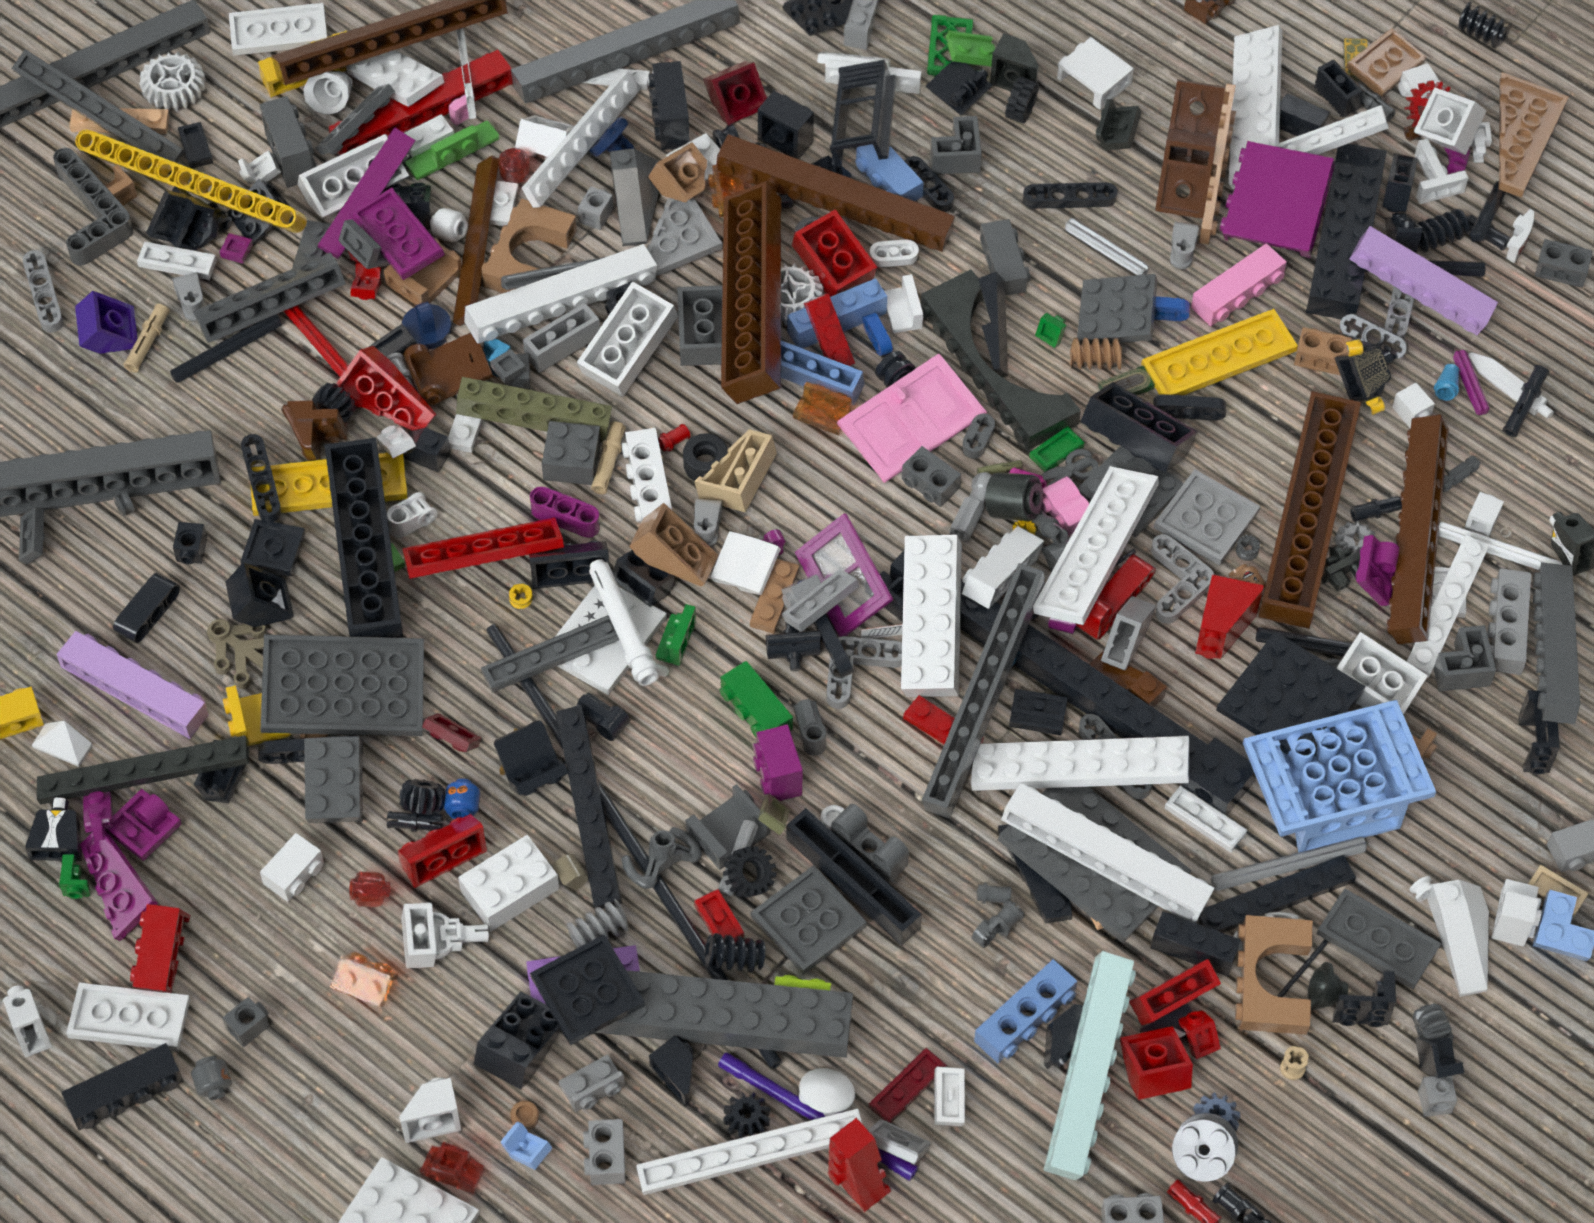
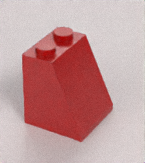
(1227, 614)

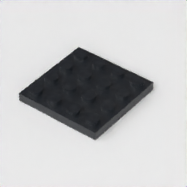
(1288, 689)

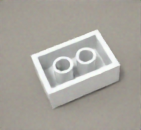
(1382, 673)
(508, 883)

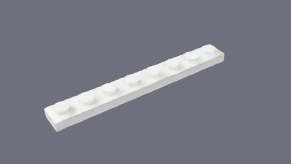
(580, 139)
(741, 1153)

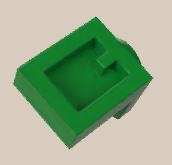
(70, 879)

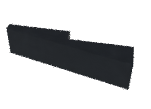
(995, 332)

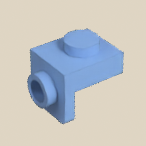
(525, 1146)

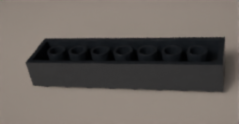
(1347, 216)
(363, 539)

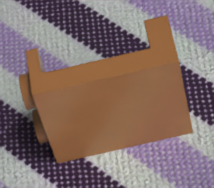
(427, 282)

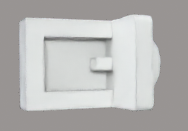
(263, 168)

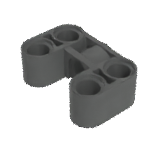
(887, 859)

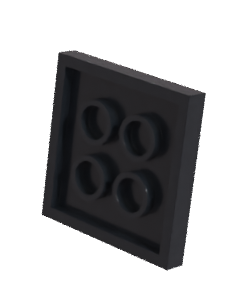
(587, 989)

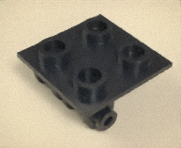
(959, 86)

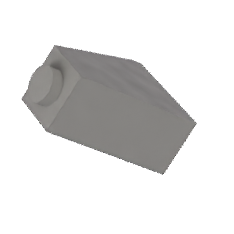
(1127, 632)

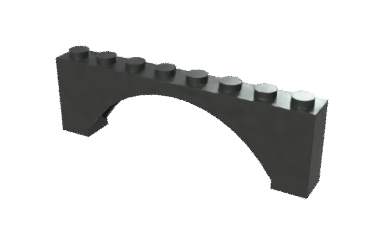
(1029, 413)

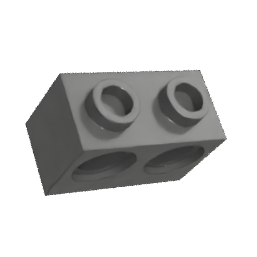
(1563, 263)
(934, 472)

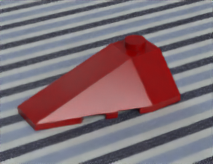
(384, 390)

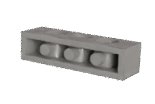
(1516, 586)

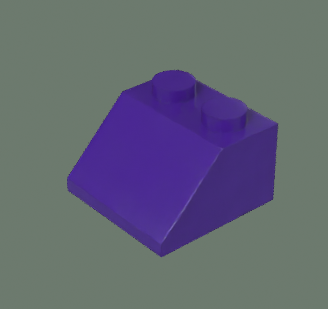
(105, 324)

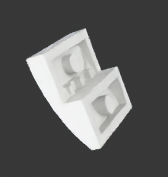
(745, 563)

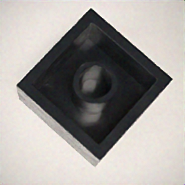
(785, 125)

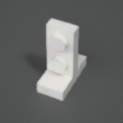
(1438, 183)

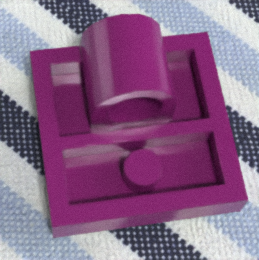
(1377, 567)
(143, 824)

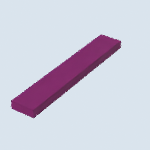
(369, 187)

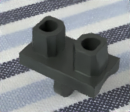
(1341, 565)

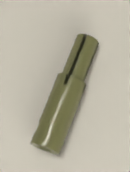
(1000, 467)

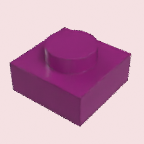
(236, 248)

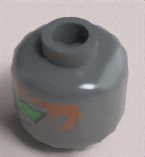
(211, 1077)

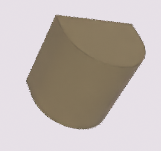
(570, 871)

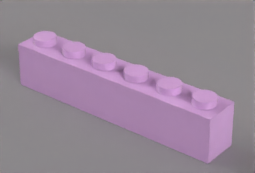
(1423, 280)
(133, 684)

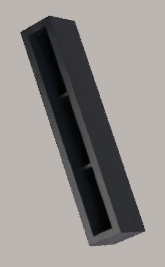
(853, 876)

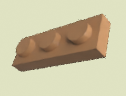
(770, 603)

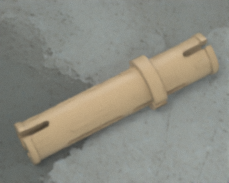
(150, 330)
(610, 449)

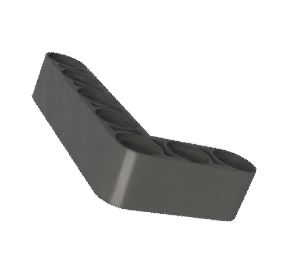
(112, 221)

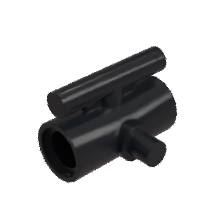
(793, 645)

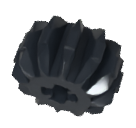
(333, 397)
(422, 797)
(746, 1105)

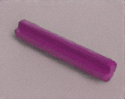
(1471, 382)

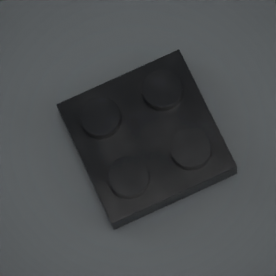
(273, 547)

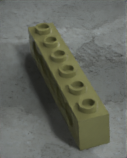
(527, 407)

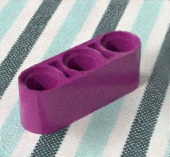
(572, 520)

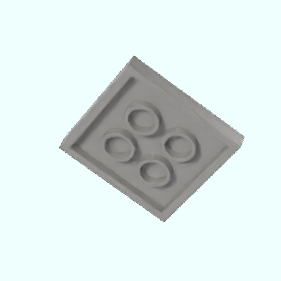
(1207, 517)

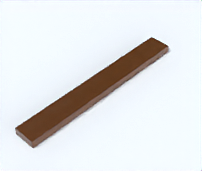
(476, 237)

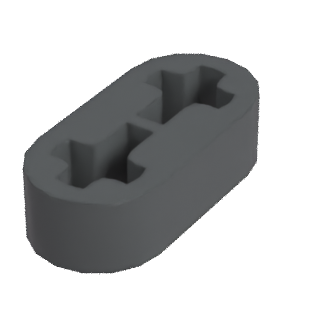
(983, 437)

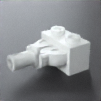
(434, 935)

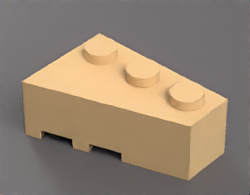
(739, 472)

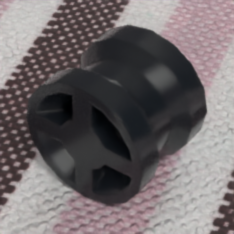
(720, 135)

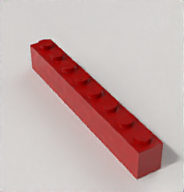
(487, 75)

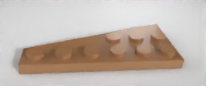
(1219, 165)

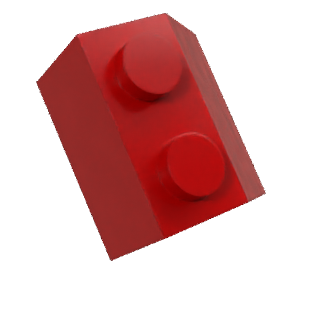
(1156, 1063)

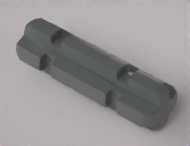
(1460, 472)

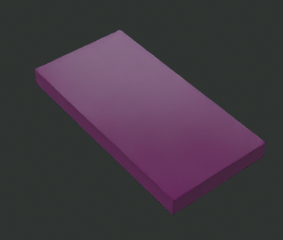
(398, 233)

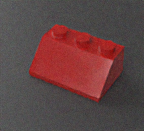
(442, 850)

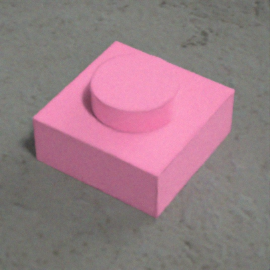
(458, 110)

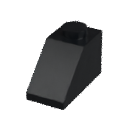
(430, 449)
(675, 1067)

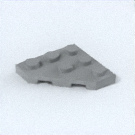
(682, 236)

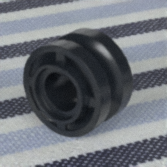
(893, 368)

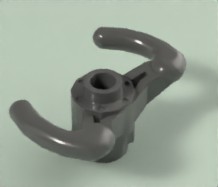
(663, 854)

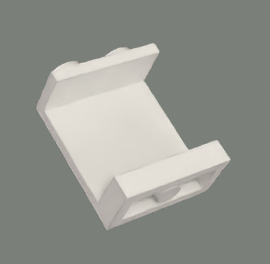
(1097, 70)

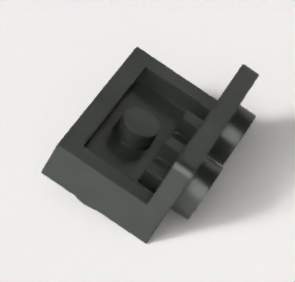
(1117, 126)

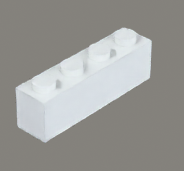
(995, 571)

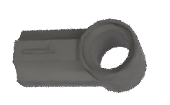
(810, 726)

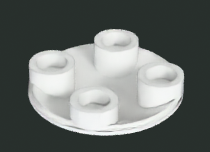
(826, 1091)

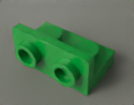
(677, 636)

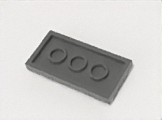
(1378, 938)

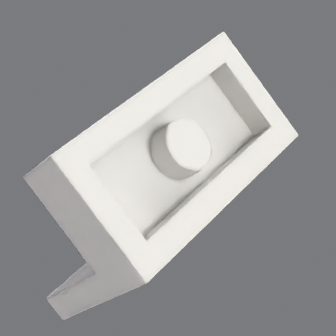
(904, 307)

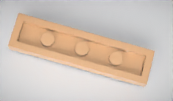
(153, 118)

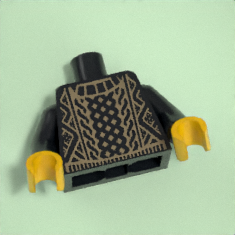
(1365, 373)

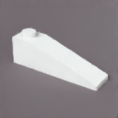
(1463, 930)

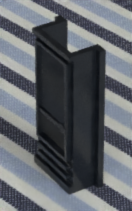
(858, 76)

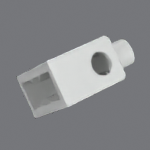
(24, 1012)

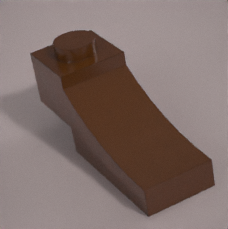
(1137, 682)

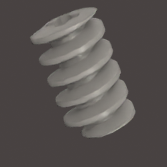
(599, 924)

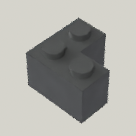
(960, 151)
(1469, 664)

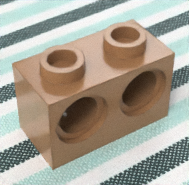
(1318, 350)

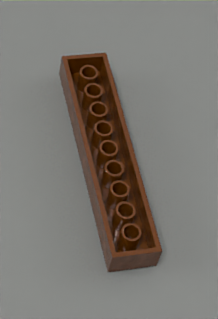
(751, 293)
(1309, 510)

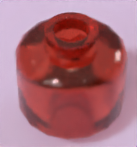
(514, 165)
(369, 889)

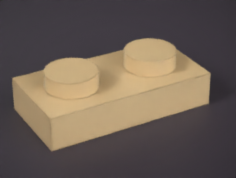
(1548, 880)

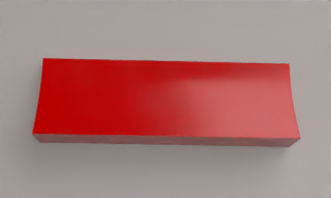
(482, 547)

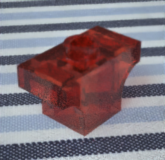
(453, 1167)

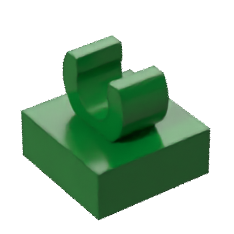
(1051, 329)

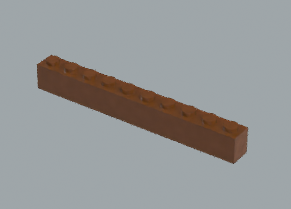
(382, 37)
(834, 191)
(1418, 530)

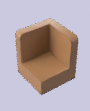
(122, 186)

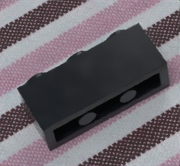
(1195, 943)

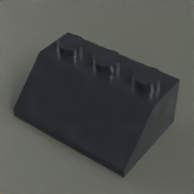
(566, 564)

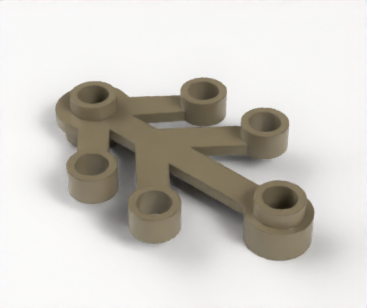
(243, 648)

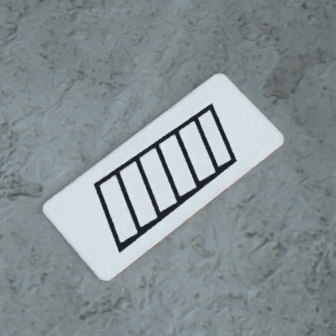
(879, 632)

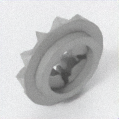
(1344, 536)

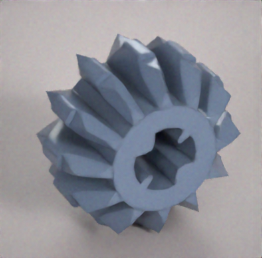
(1219, 1107)

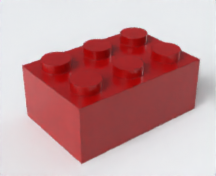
(833, 254)

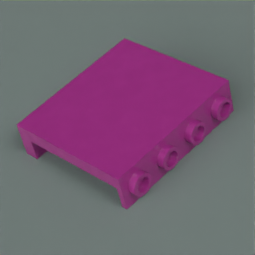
(1278, 197)

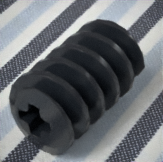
(1483, 26)
(1443, 228)
(734, 951)

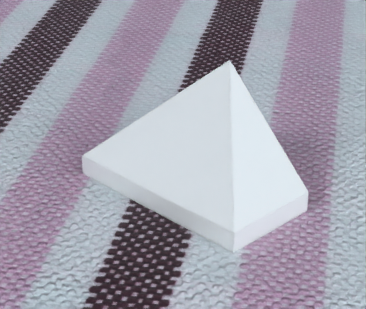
(63, 742)

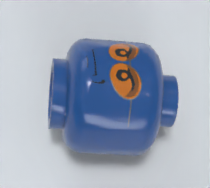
(461, 798)

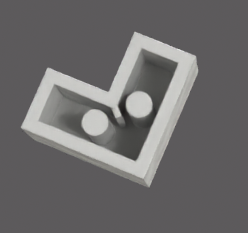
(1517, 913)

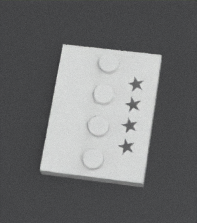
(607, 664)

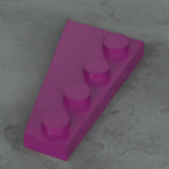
(117, 884)

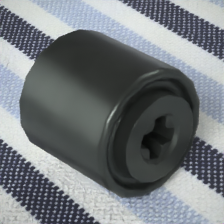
(1014, 496)

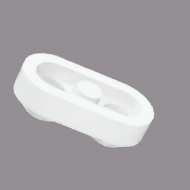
(893, 253)

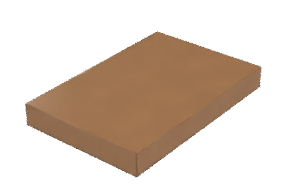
(1384, 61)

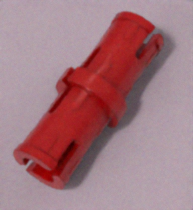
(1193, 1204)

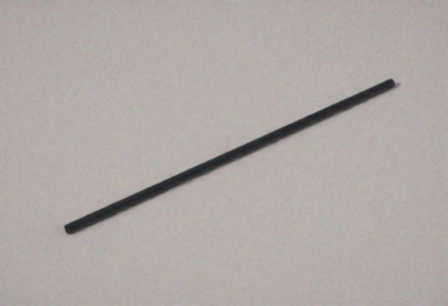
(625, 833)

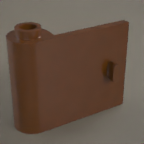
(440, 371)

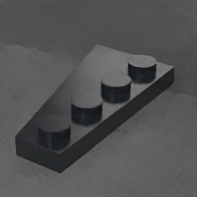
(1049, 901)

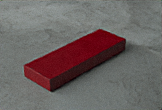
(906, 1086)

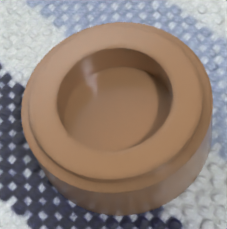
(525, 1113)

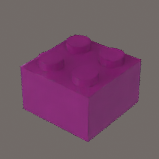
(778, 763)

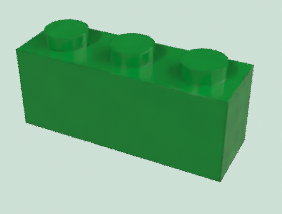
(753, 699)

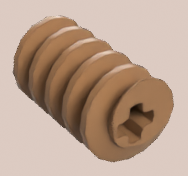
(1096, 353)

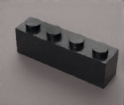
(122, 1087)

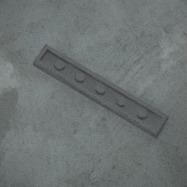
(549, 654)

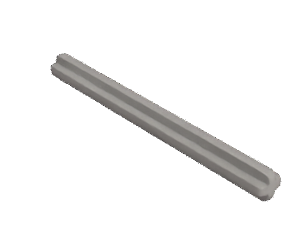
(1288, 863)

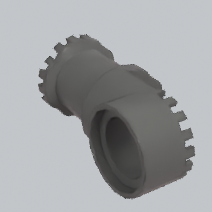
(998, 924)

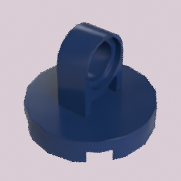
(612, 138)
(428, 324)

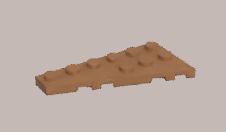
(1525, 126)

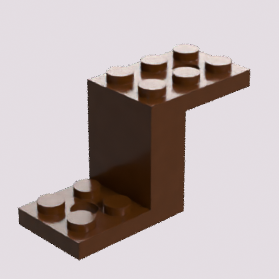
(1190, 148)

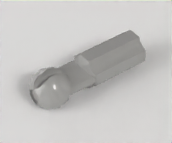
(971, 508)

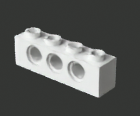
(645, 445)

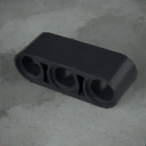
(146, 607)

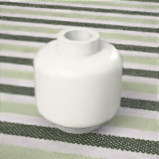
(448, 225)

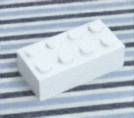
(627, 339)

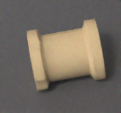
(1293, 1055)

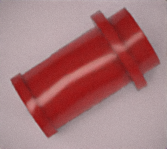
(673, 437)

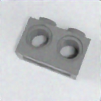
(609, 1151)
(1132, 1207)

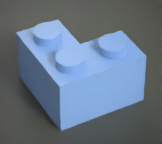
(1557, 933)

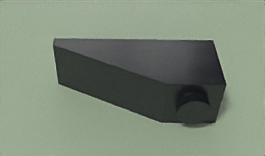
(1399, 183)

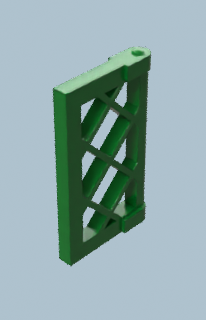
(951, 24)

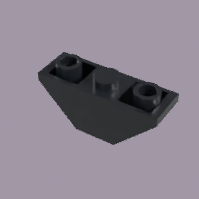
(1403, 230)
(1061, 1036)

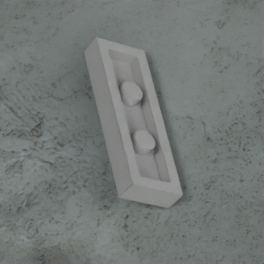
(820, 600)

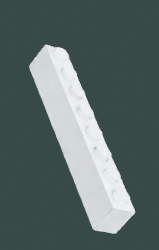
(558, 294)
(1107, 853)

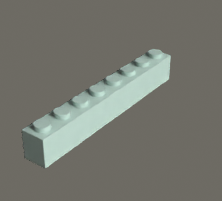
(1089, 1066)

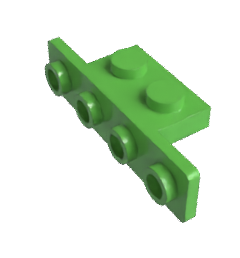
(452, 149)

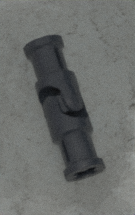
(1238, 1206)

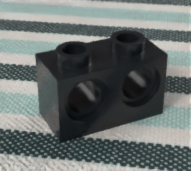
(641, 579)

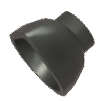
(1325, 987)

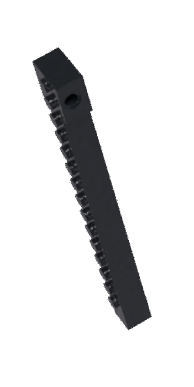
(1215, 770)

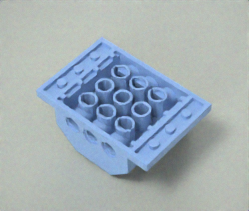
(1351, 786)

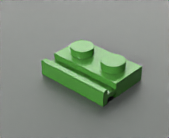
(970, 48)

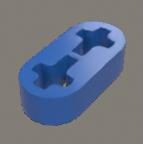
(1171, 309)
(877, 334)

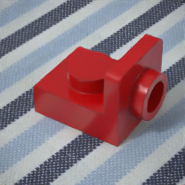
(1200, 1033)

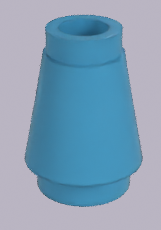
(1448, 383)

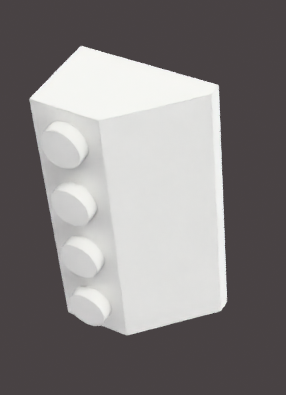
(332, 182)

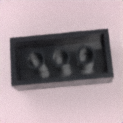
(1138, 427)

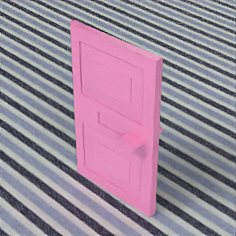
(911, 413)

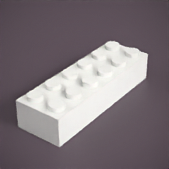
(931, 616)

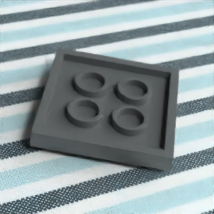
(1118, 308)
(1123, 459)
(808, 919)

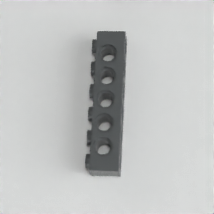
(269, 297)

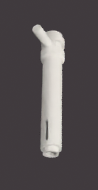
(637, 654)

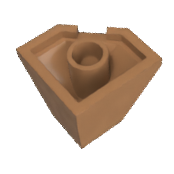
(680, 174)

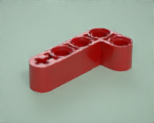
(1127, 582)

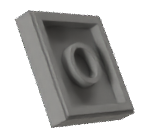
(899, 1141)

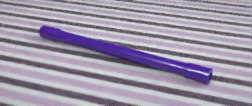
(743, 1071)

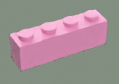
(1238, 285)

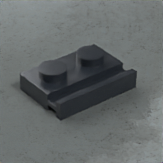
(1038, 712)

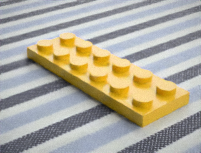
(1220, 354)
(307, 485)

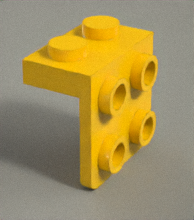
(247, 717)

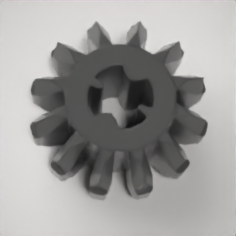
(1432, 1022)

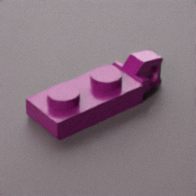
(98, 813)

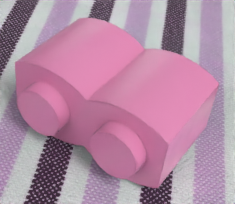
(1064, 503)

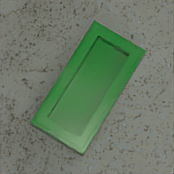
(1056, 449)

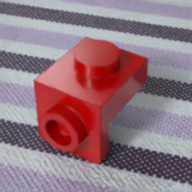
(366, 282)

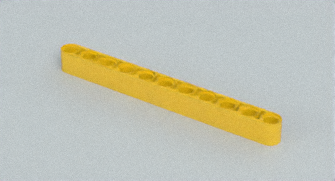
(199, 184)

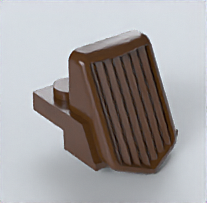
(314, 426)

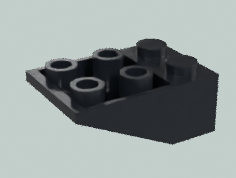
(517, 1041)

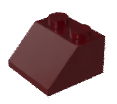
(736, 91)

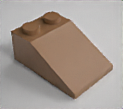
(673, 546)

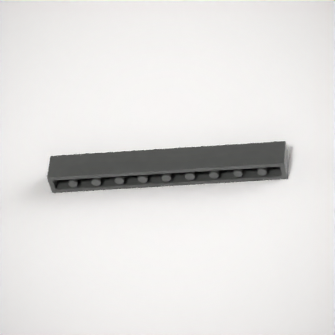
(623, 47)
(109, 58)
(983, 691)

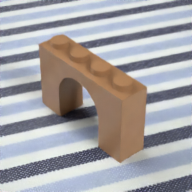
(526, 225)
(1257, 1007)

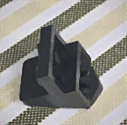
(183, 220)

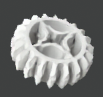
(172, 78)
(800, 286)

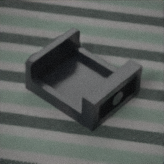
(1545, 749)

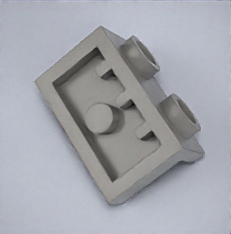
(592, 1083)

